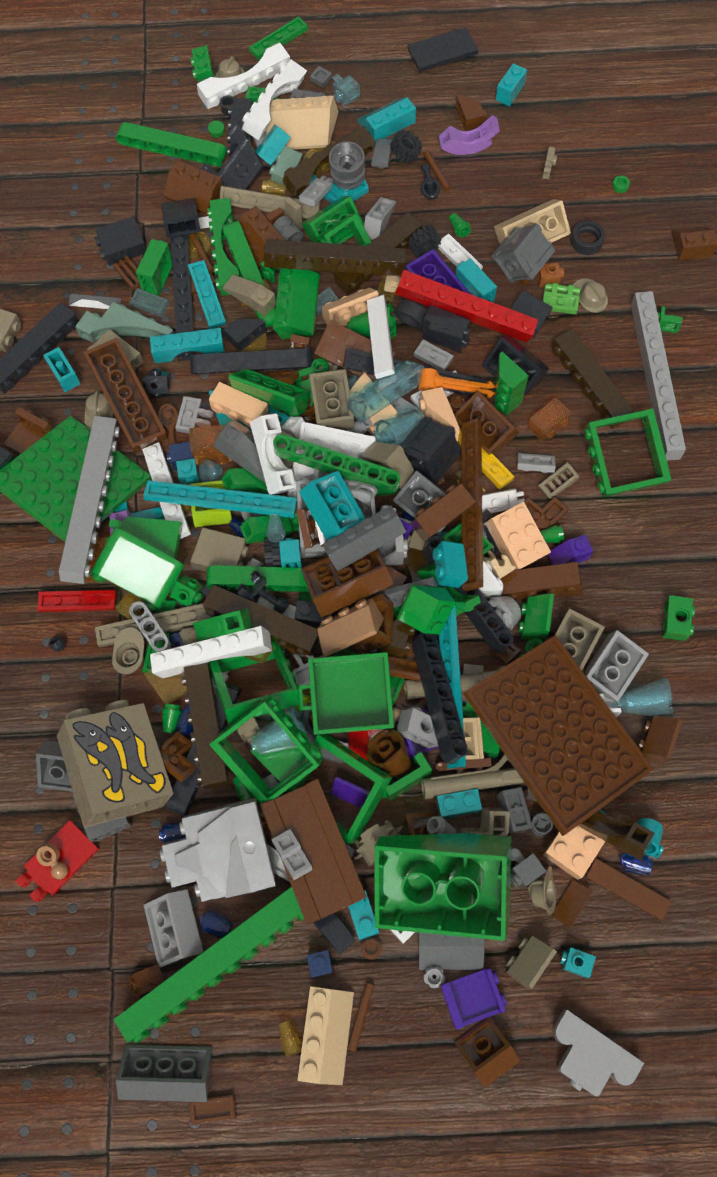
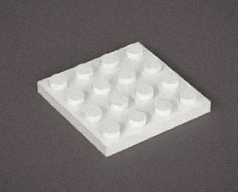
(330, 438)

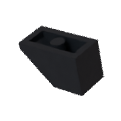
(244, 332)

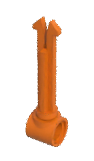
(431, 379)

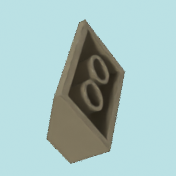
(331, 399)

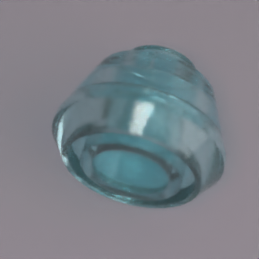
(210, 471)

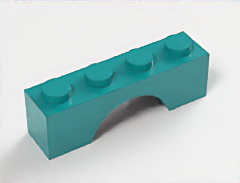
(167, 347)

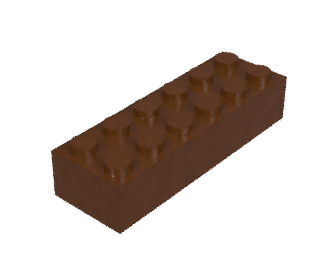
(125, 395)

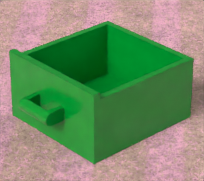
(349, 693)

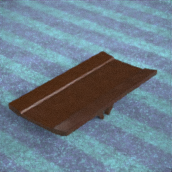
(333, 878)

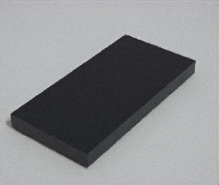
(442, 49)

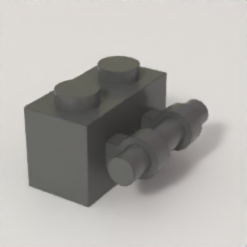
(525, 869)

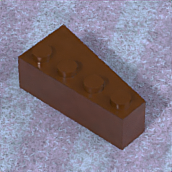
(560, 580)

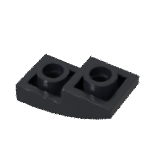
(335, 932)

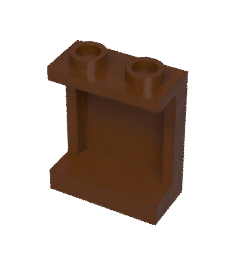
(384, 634)

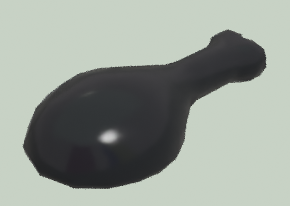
(430, 187)

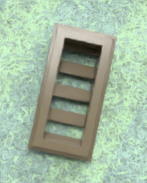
(568, 482)

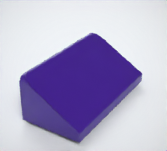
(349, 792)

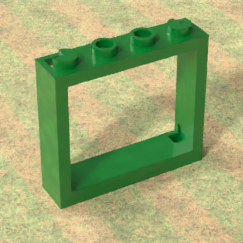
(655, 446)
(286, 698)
(363, 766)
(246, 772)

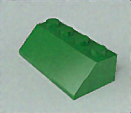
(296, 303)
(272, 391)

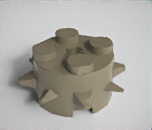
(366, 846)

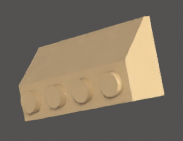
(549, 215)
(325, 1036)

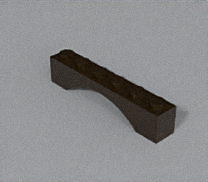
(299, 177)
(402, 631)
(620, 833)

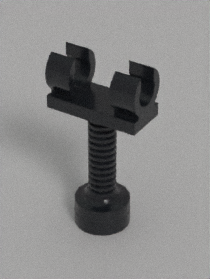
(280, 604)

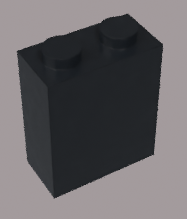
(180, 217)
(120, 240)
(446, 329)

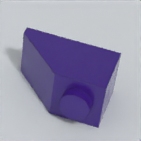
(571, 551)

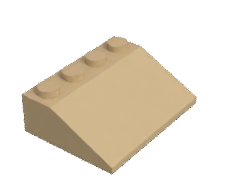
(305, 120)

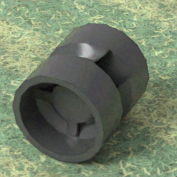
(288, 229)

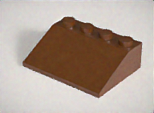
(341, 588)

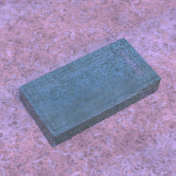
(149, 302)

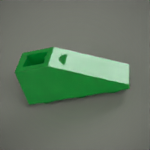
(223, 625)

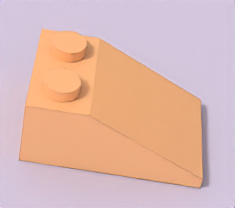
(436, 406)

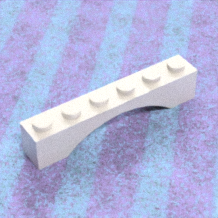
(214, 88)
(259, 118)
(236, 644)

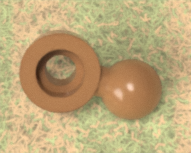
(59, 870)

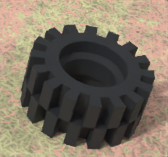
(406, 146)
(424, 241)
(272, 553)

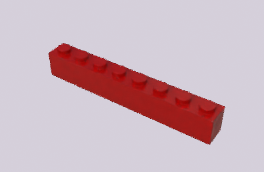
(466, 305)

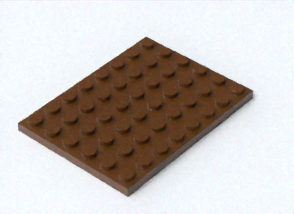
(558, 734)

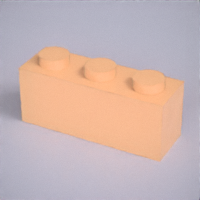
(237, 404)

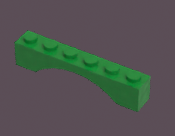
(221, 214)

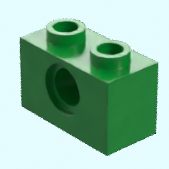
(671, 626)

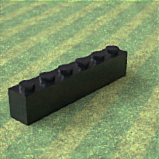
(36, 343)

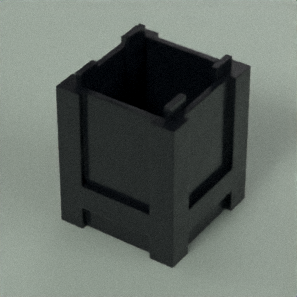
(431, 448)

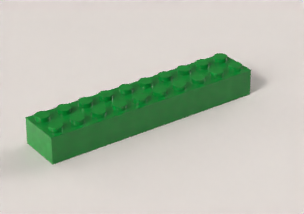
(209, 967)

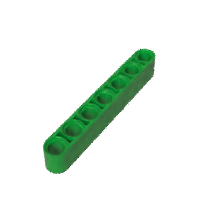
(171, 144)
(245, 261)
(330, 456)
(277, 578)

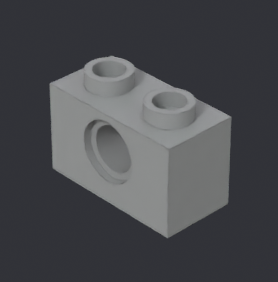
(417, 727)

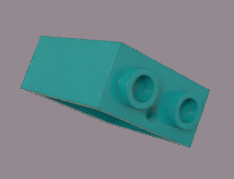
(476, 280)

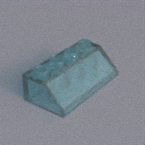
(385, 390)

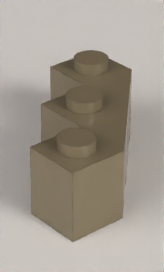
(493, 822)

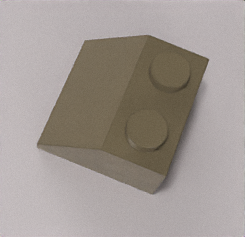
(530, 961)

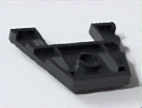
(243, 164)

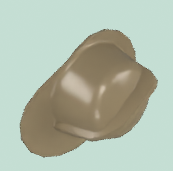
(229, 68)
(591, 295)
(96, 406)
(128, 651)
(543, 892)

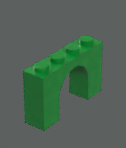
(254, 528)

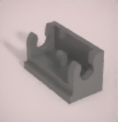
(514, 801)

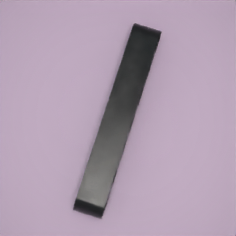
(251, 360)
(479, 618)
(439, 698)
(185, 792)

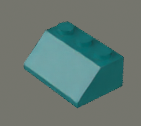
(389, 118)
(331, 505)

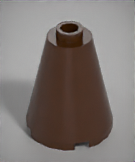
(390, 754)

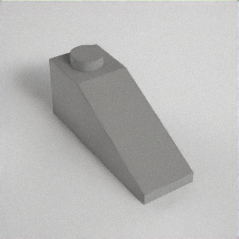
(378, 217)

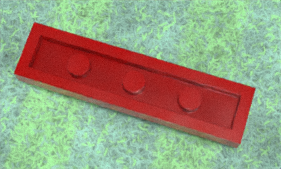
(77, 601)

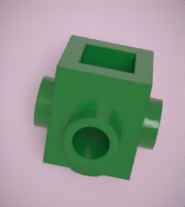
(187, 591)

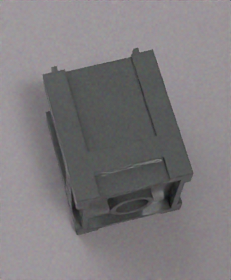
(523, 253)

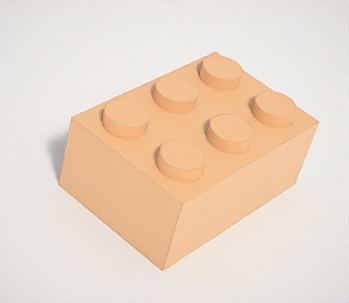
(518, 536)
(574, 851)

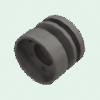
(347, 165)

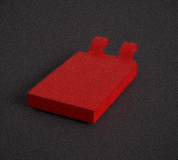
(74, 852)

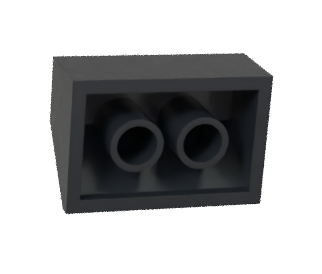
(520, 356)
(307, 612)

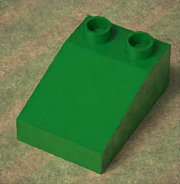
(444, 884)

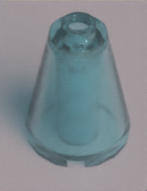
(397, 427)
(648, 700)
(273, 737)

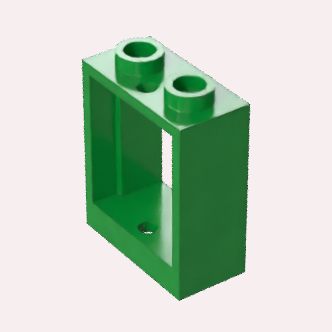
(355, 226)
(155, 267)

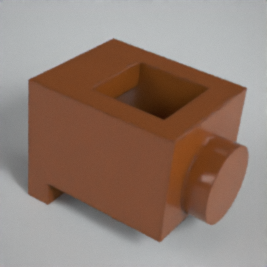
(550, 273)

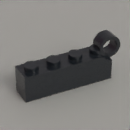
(236, 111)

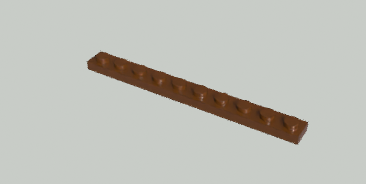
(472, 517)

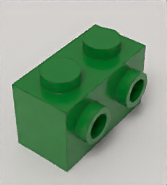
(203, 63)

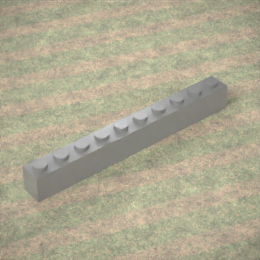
(657, 374)
(88, 501)

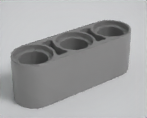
(145, 620)

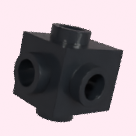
(157, 382)

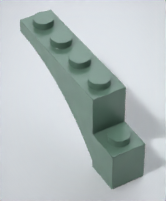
(121, 322)

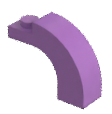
(471, 141)

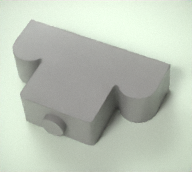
(592, 1056)

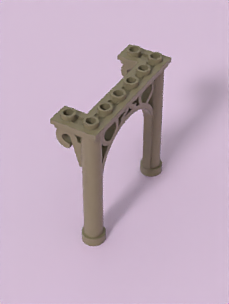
(465, 781)

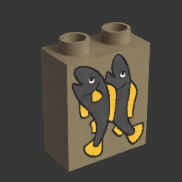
(113, 762)

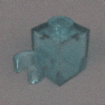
(345, 90)

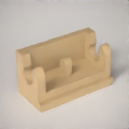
(499, 567)
(473, 738)

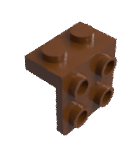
(27, 431)

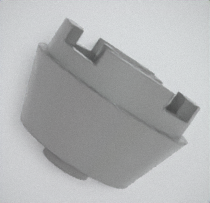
(506, 609)

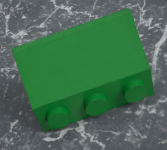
(327, 217)
(509, 385)

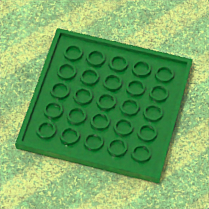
(49, 472)

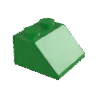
(426, 608)
(537, 617)

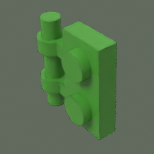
(562, 302)

